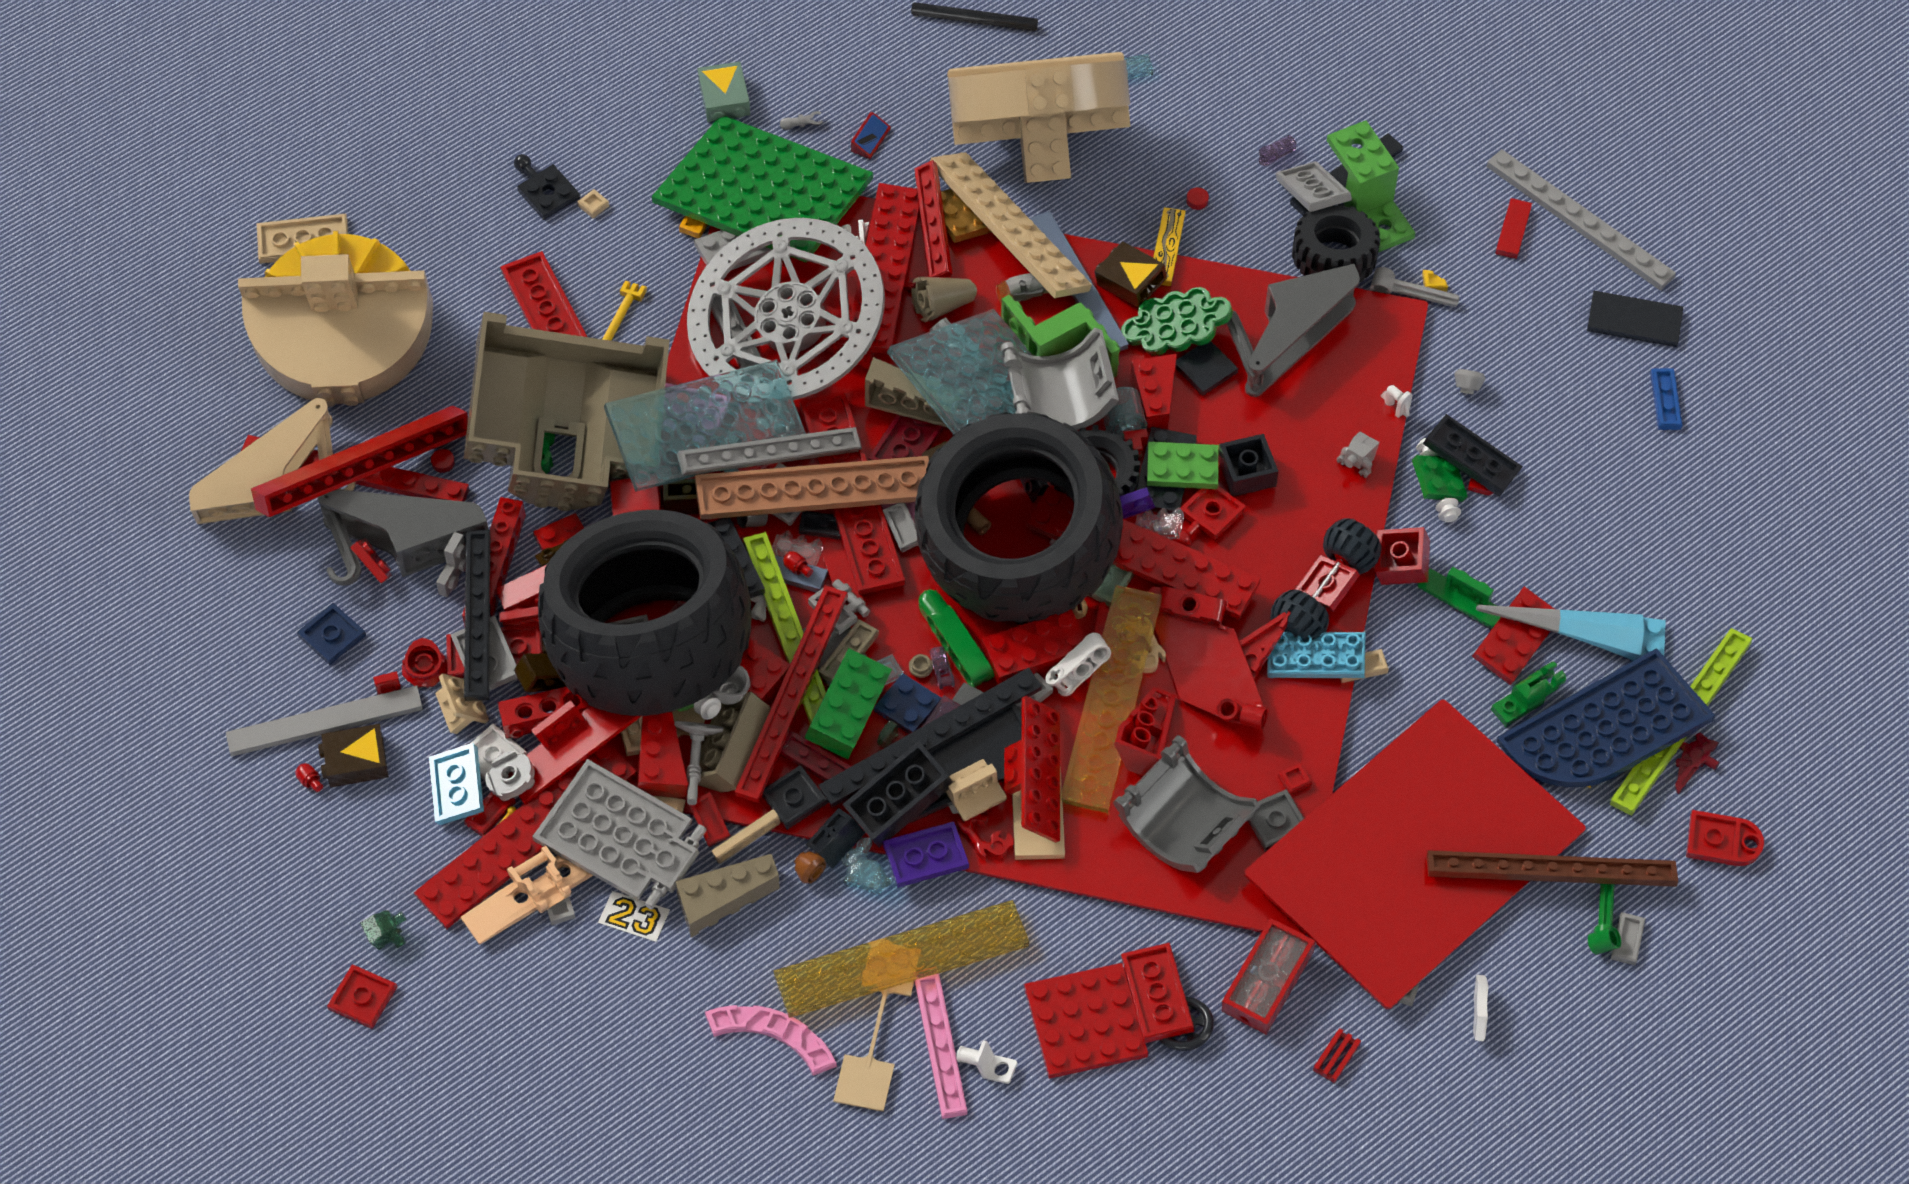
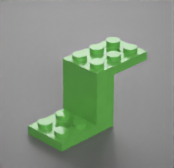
(1371, 181)
(1056, 333)

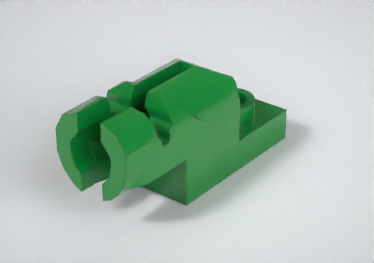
(1528, 694)

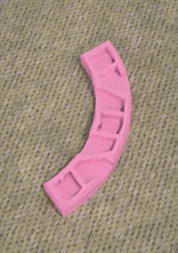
(776, 1025)

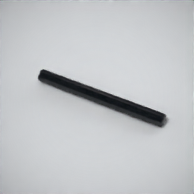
(974, 16)

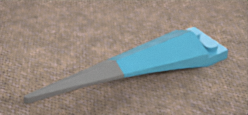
(1616, 632)

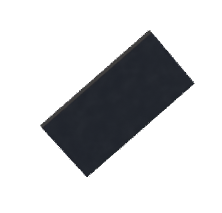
(982, 742)

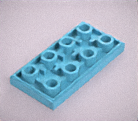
(1324, 657)

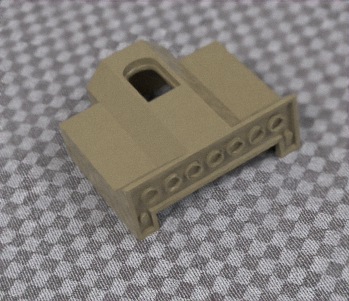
(554, 385)

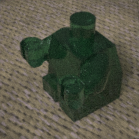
(384, 928)

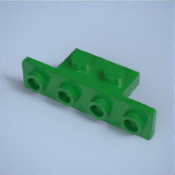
(1461, 593)

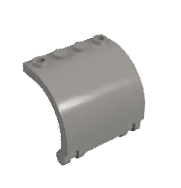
(1066, 386)

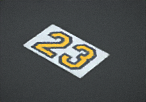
(633, 916)

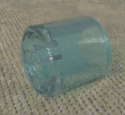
(1127, 413)

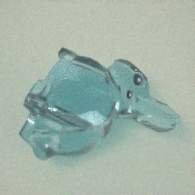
(864, 872)

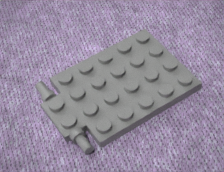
(620, 834)

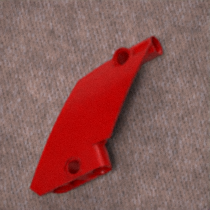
(1207, 657)

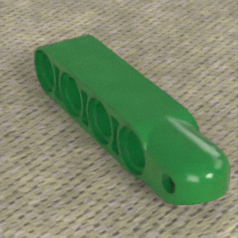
(955, 638)

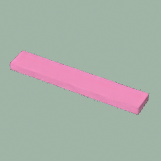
(940, 1047)

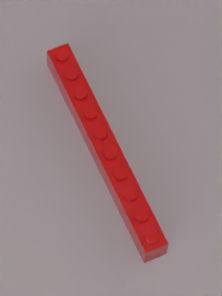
(360, 461)

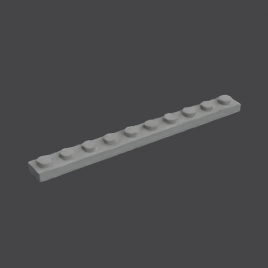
(1581, 219)

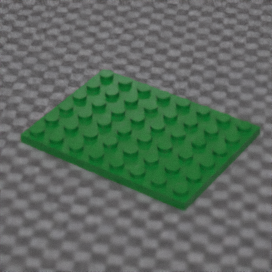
(752, 177)

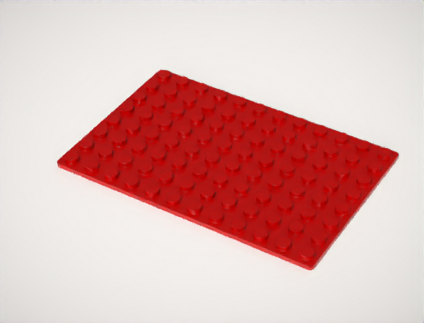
(1359, 860)

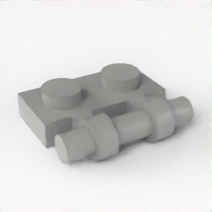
(847, 617)

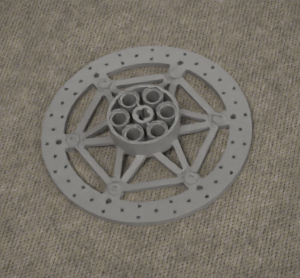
(792, 314)

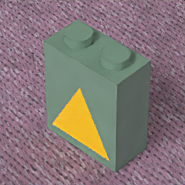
(723, 91)

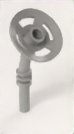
(697, 734)

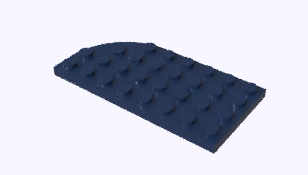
(1608, 725)

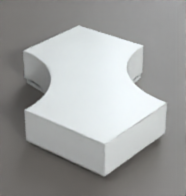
(1480, 1008)

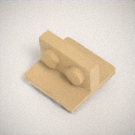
(455, 709)
(975, 789)

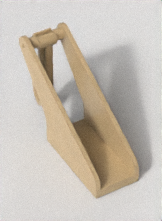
(285, 448)

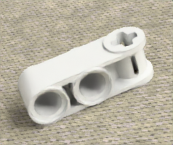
(1079, 664)

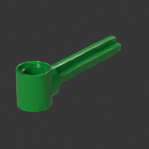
(1605, 935)

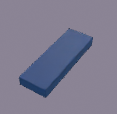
(1666, 399)

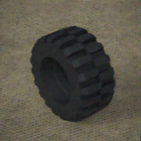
(1341, 226)

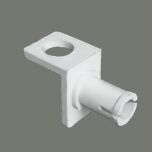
(987, 1062)

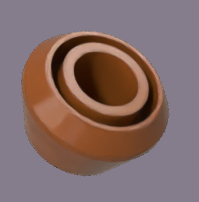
(809, 866)

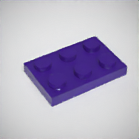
(925, 854)

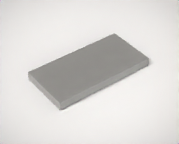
(1313, 186)

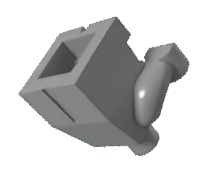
(1359, 453)

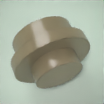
(920, 666)

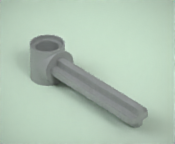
(1385, 282)

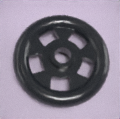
(1194, 1040)

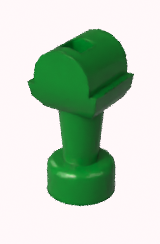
(546, 460)

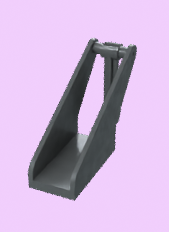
(1299, 317)
(404, 526)

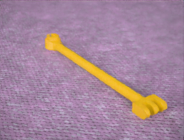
(630, 295)

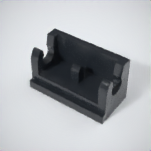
(835, 837)

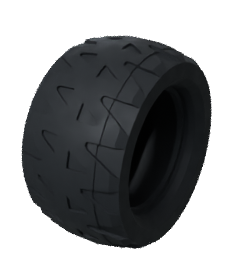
(1007, 450)
(655, 662)

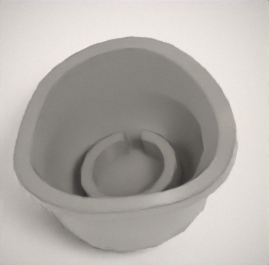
(734, 688)

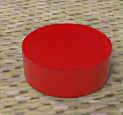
(1197, 198)
(442, 460)

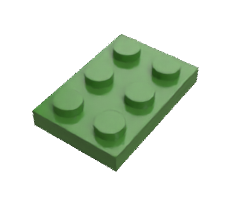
(1182, 465)

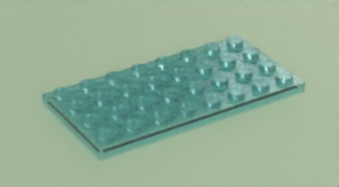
(700, 414)

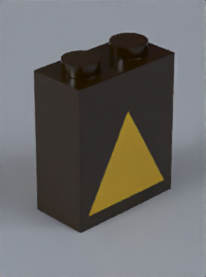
(1130, 274)
(353, 755)

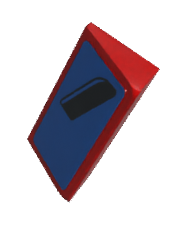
(869, 136)

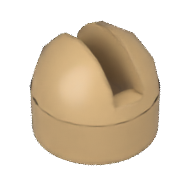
(1080, 614)

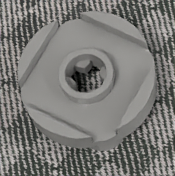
(518, 783)

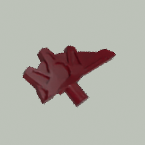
(1693, 757)

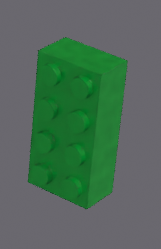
(848, 703)

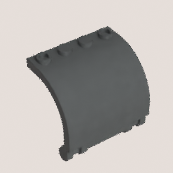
(1182, 811)

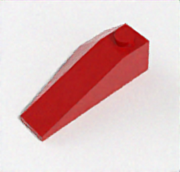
(1144, 732)

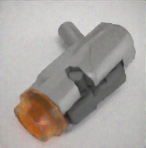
(1020, 288)

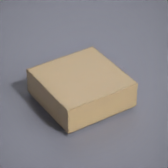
(593, 203)

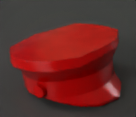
(423, 663)

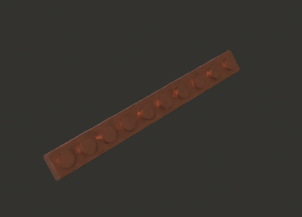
(1552, 868)

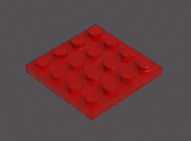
(1085, 1020)

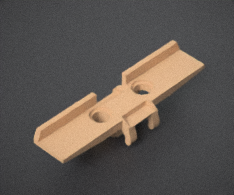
(544, 892)

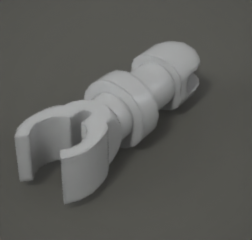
(788, 123)

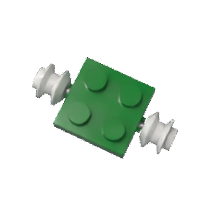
(1439, 482)

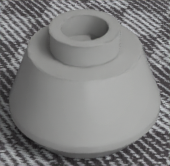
(1469, 380)

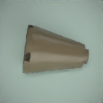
(939, 296)

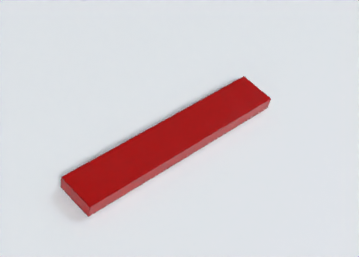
(933, 220)

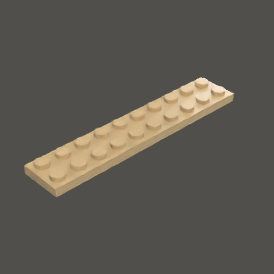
(1011, 225)

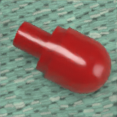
(797, 564)
(308, 777)

